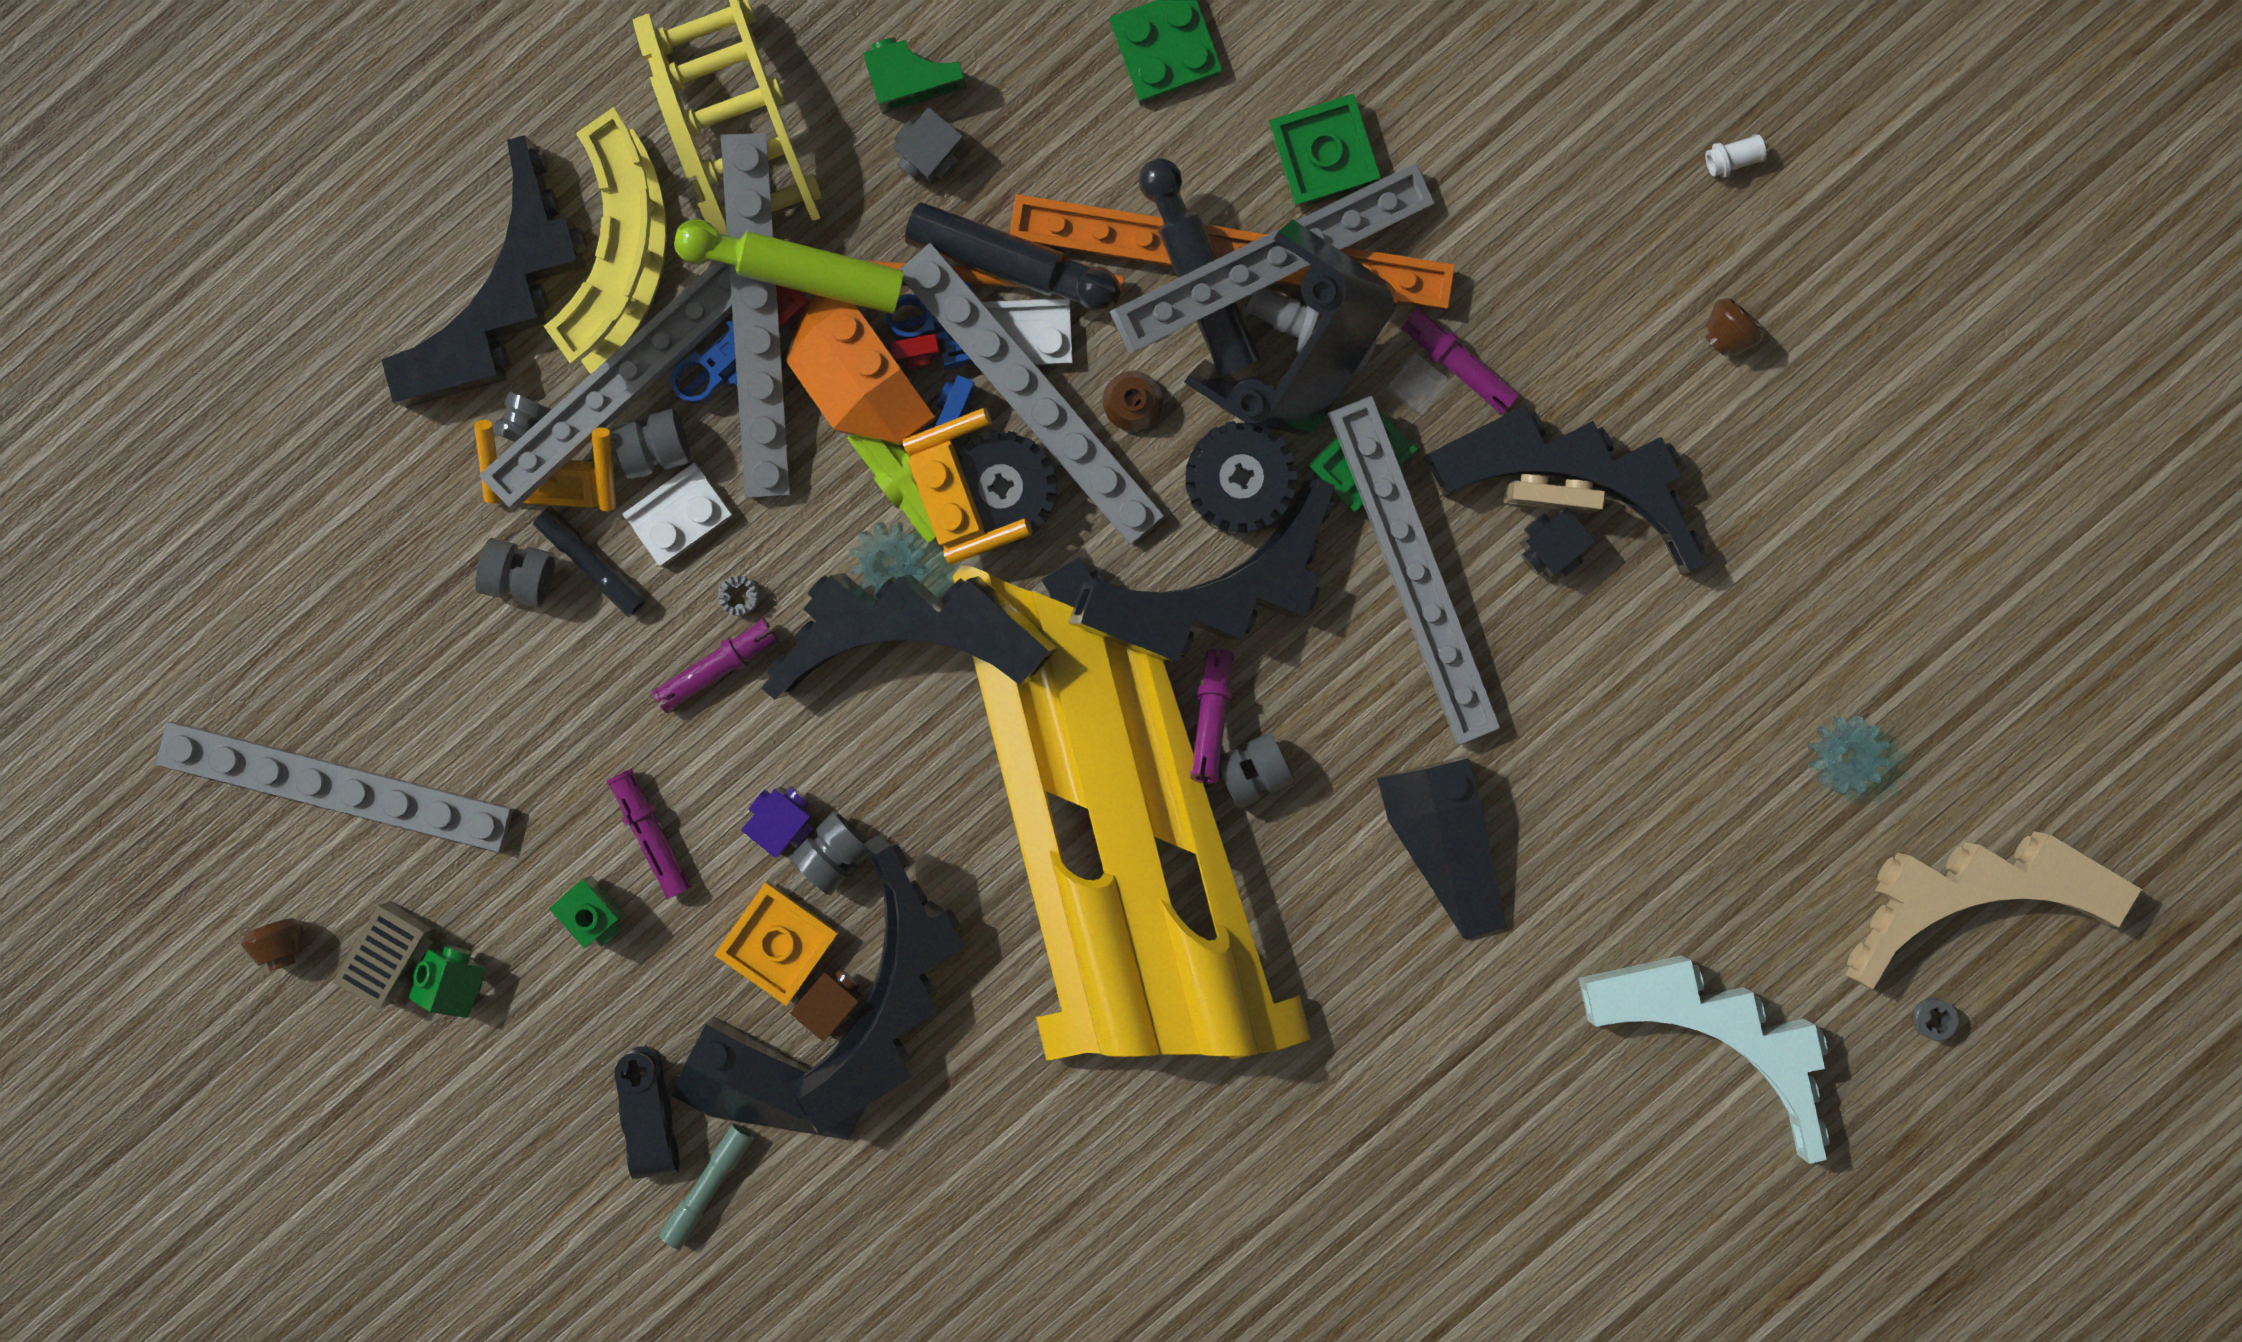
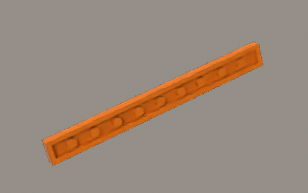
(1137, 239)

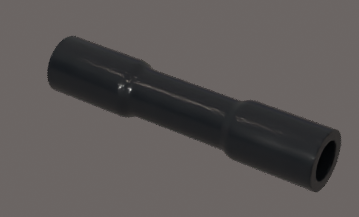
(569, 541)

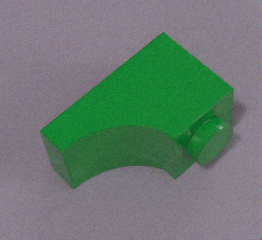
(907, 79)

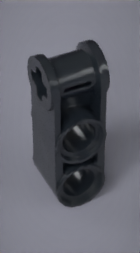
(646, 1115)

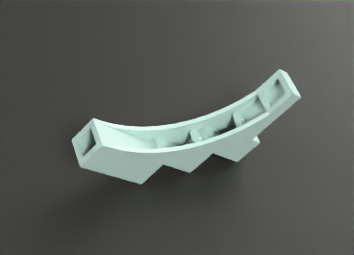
(1782, 1052)

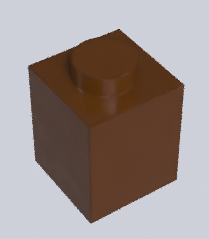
(827, 1002)

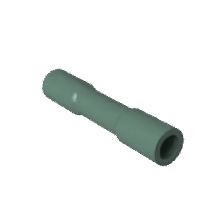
(692, 1207)

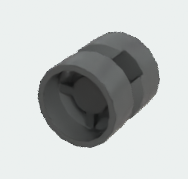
(645, 446)
(509, 571)
(1268, 764)
(831, 853)

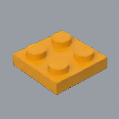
(776, 943)

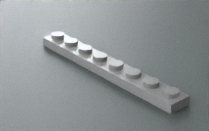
(1266, 260)
(755, 321)
(611, 387)
(1030, 393)
(1414, 570)
(334, 786)

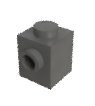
(928, 148)

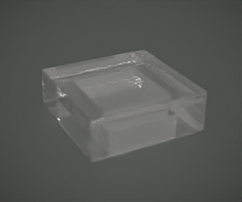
(1418, 384)

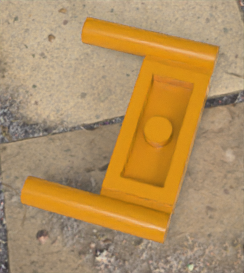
(572, 485)
(948, 494)

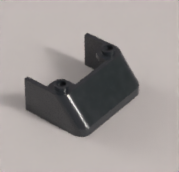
(1354, 312)

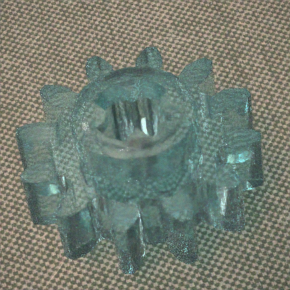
(882, 545)
(1860, 765)

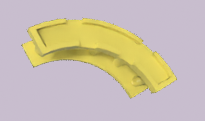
(686, 124)
(628, 252)

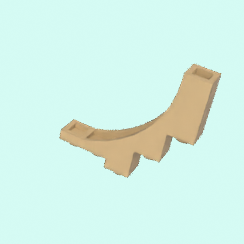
(1977, 876)

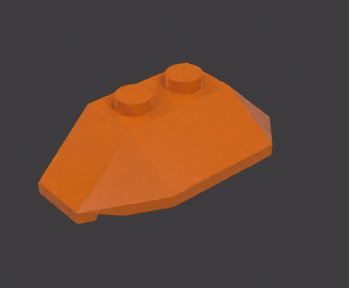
(853, 374)

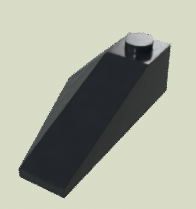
(1445, 832)
(746, 1082)

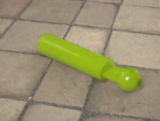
(792, 265)

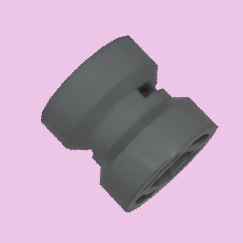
(519, 417)

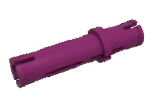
(1459, 360)
(730, 656)
(1214, 700)
(652, 840)

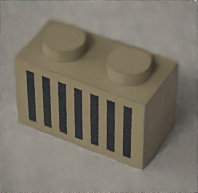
(385, 956)

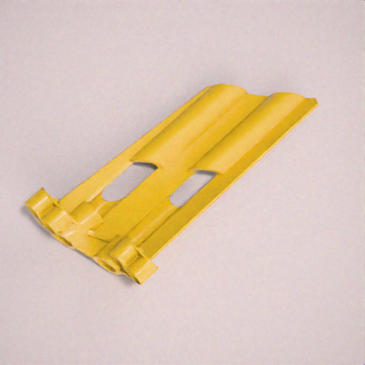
(1124, 965)

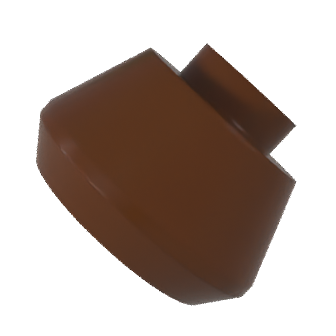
(1732, 328)
(1122, 410)
(274, 943)

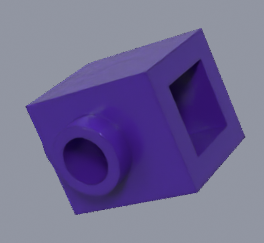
(779, 820)

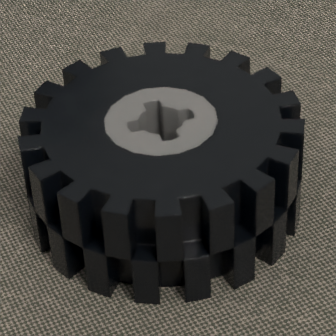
(1017, 461)
(1219, 485)

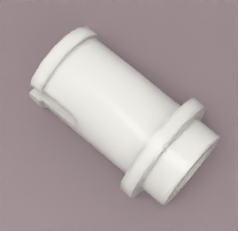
(1726, 158)

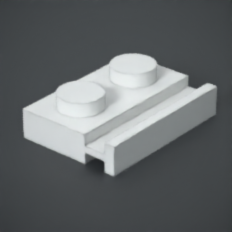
(1038, 328)
(678, 514)

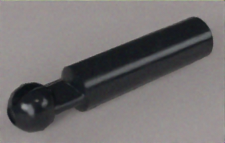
(1189, 250)
(1011, 257)

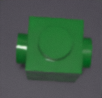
(574, 910)
(447, 981)

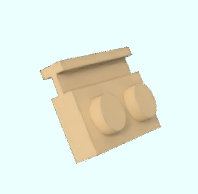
(1535, 492)

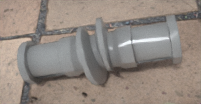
(1288, 316)

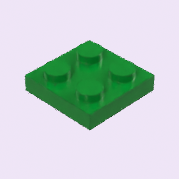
(1165, 47)
(1324, 150)

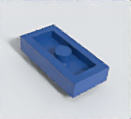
(954, 400)

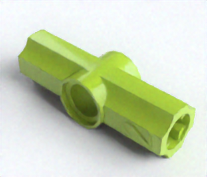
(895, 479)

